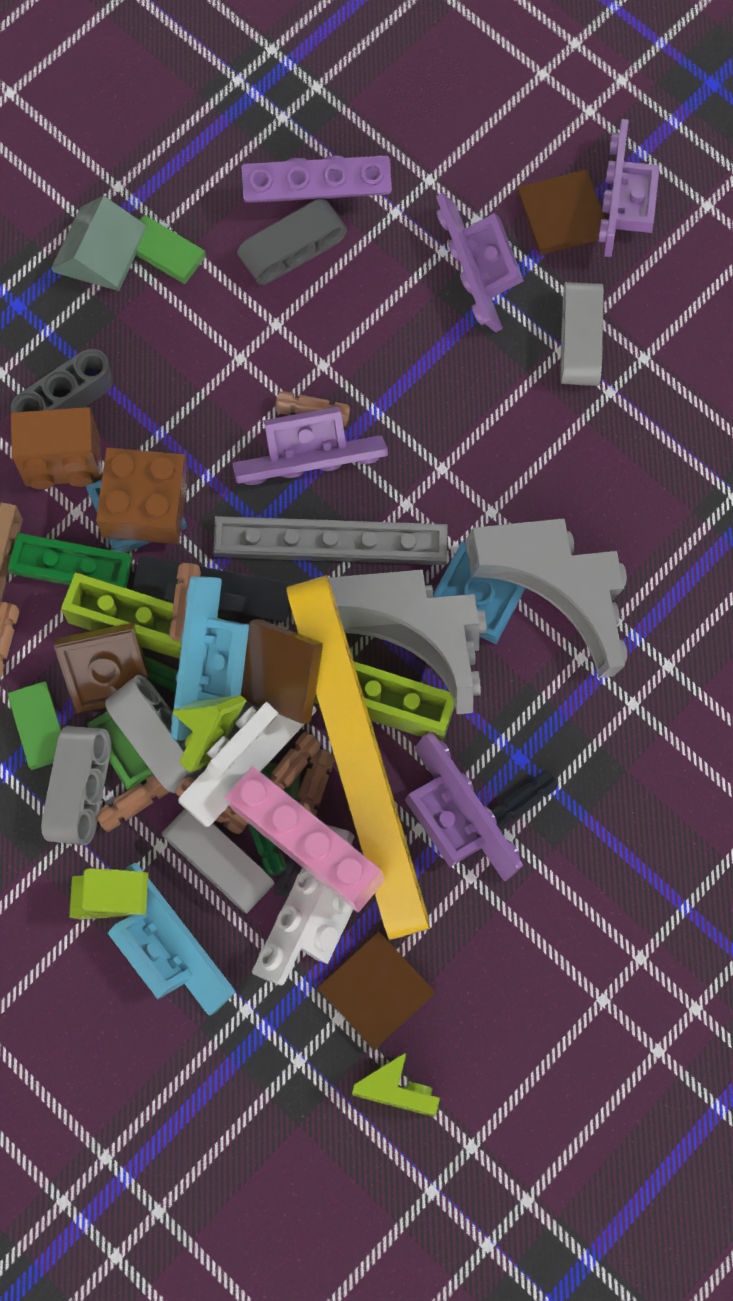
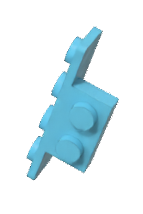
(210, 651)
(169, 954)

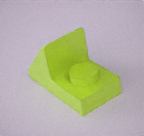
(209, 723)
(108, 894)
(383, 1088)

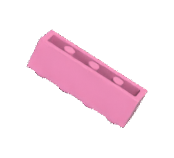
(305, 839)

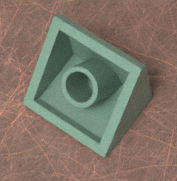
(100, 244)

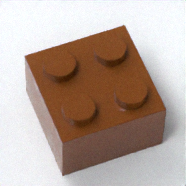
(56, 447)
(142, 496)

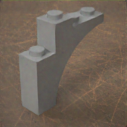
(578, 585)
(407, 614)

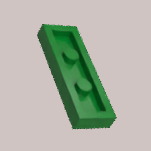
(59, 561)

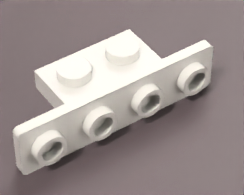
(255, 745)
(308, 922)

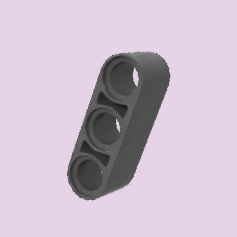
(292, 241)
(69, 377)

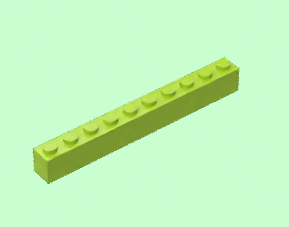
(388, 697)

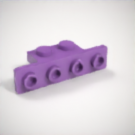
(316, 178)
(633, 193)
(485, 259)
(306, 444)
(455, 815)

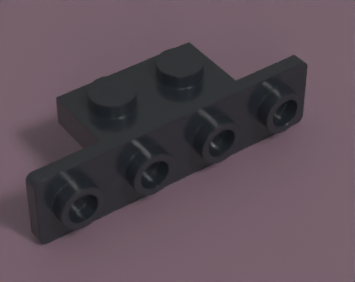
(238, 591)

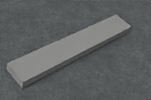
(330, 540)

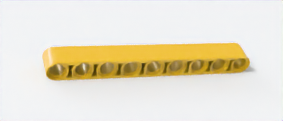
(359, 759)

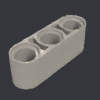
(581, 334)
(148, 725)
(76, 785)
(218, 860)

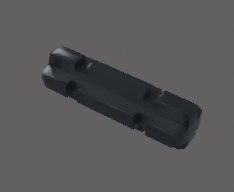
(524, 799)

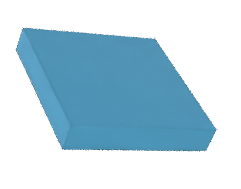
(492, 595)

